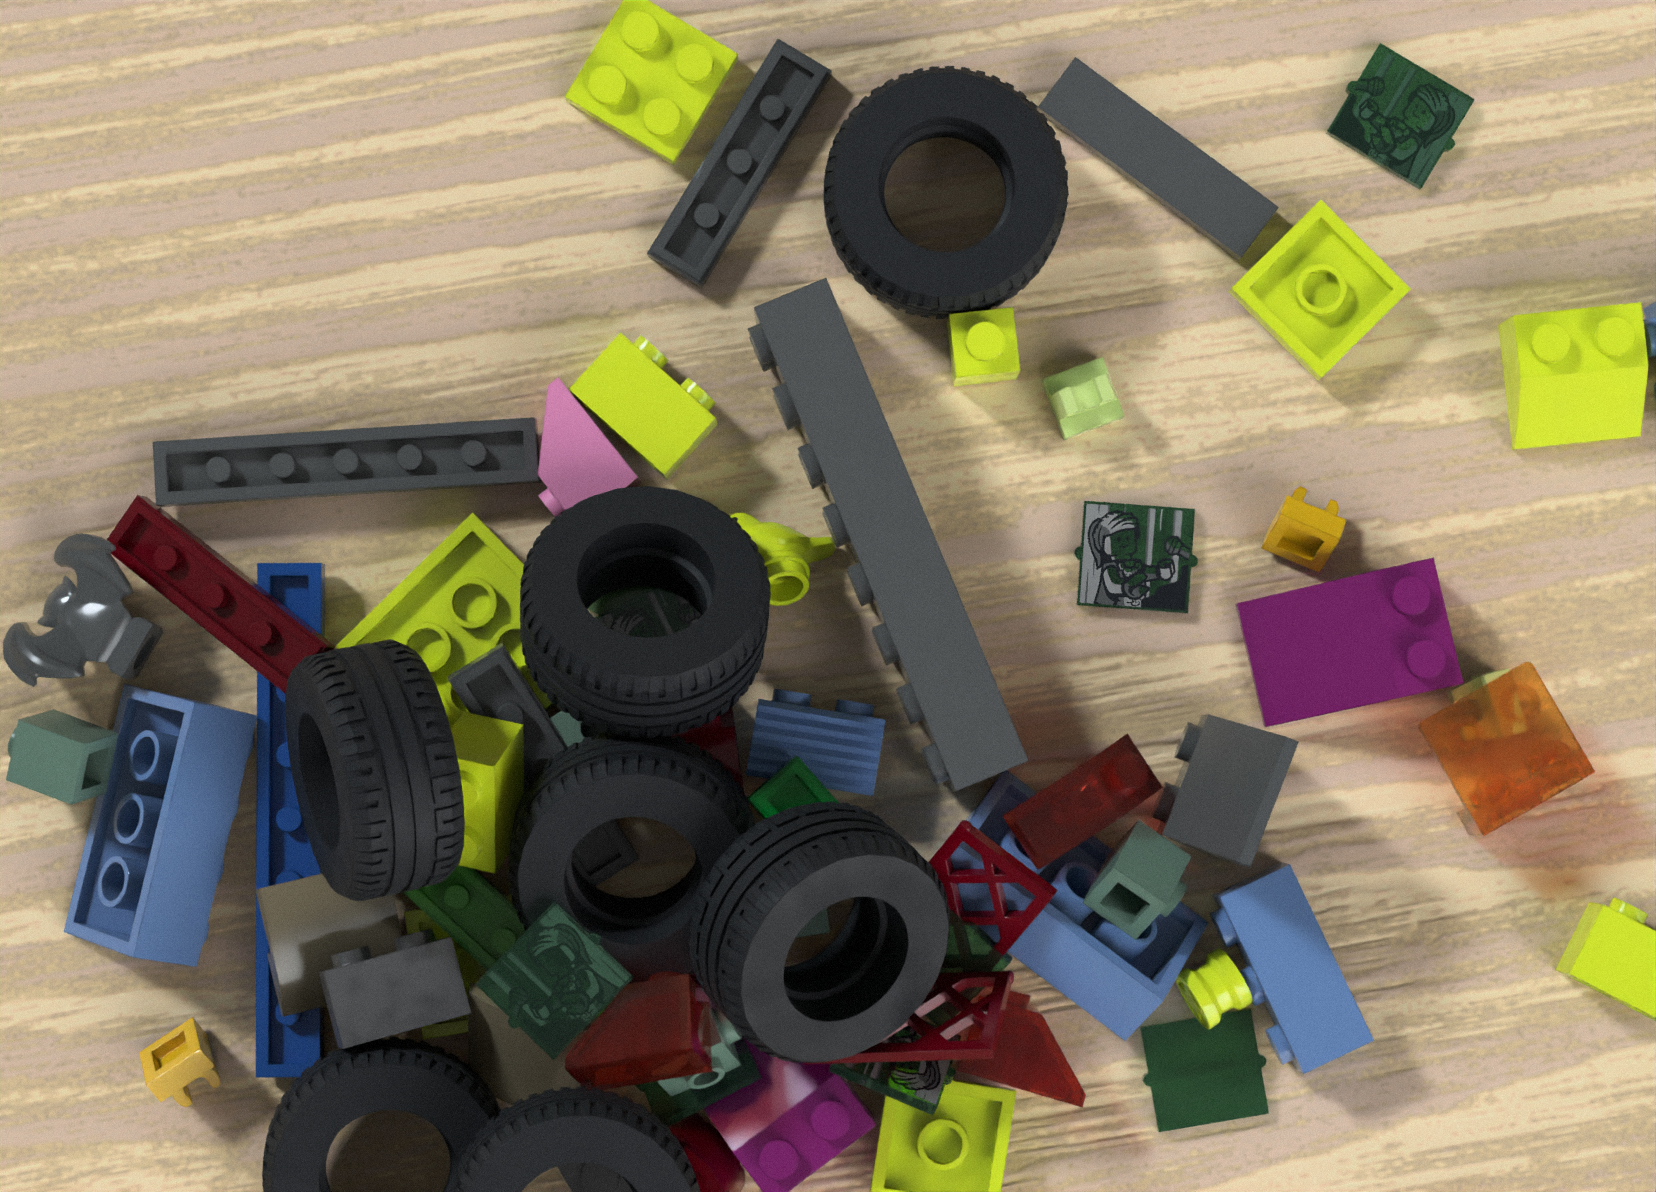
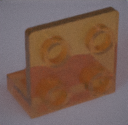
(1505, 749)

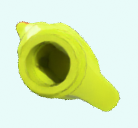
(785, 556)

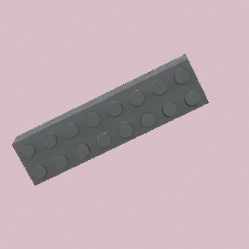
(888, 536)

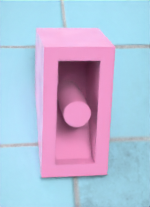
(576, 455)

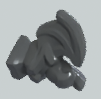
(85, 620)

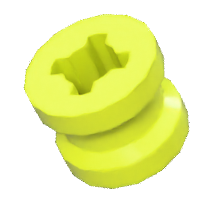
(1213, 988)

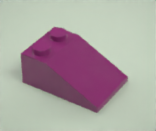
(1349, 642)
(790, 1121)

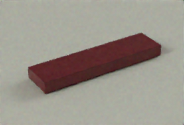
(214, 592)

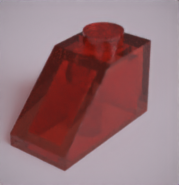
(1082, 801)
(646, 1035)
(1025, 1054)

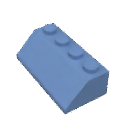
(161, 827)
(1069, 942)

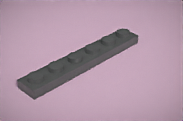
(346, 462)

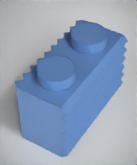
(835, 745)

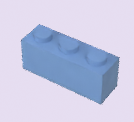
(1290, 969)

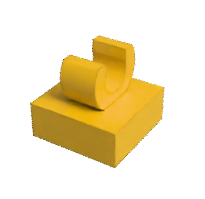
(1304, 531)
(177, 1061)

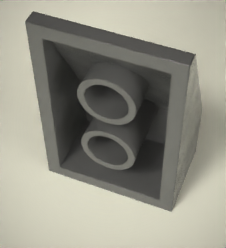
(1224, 788)

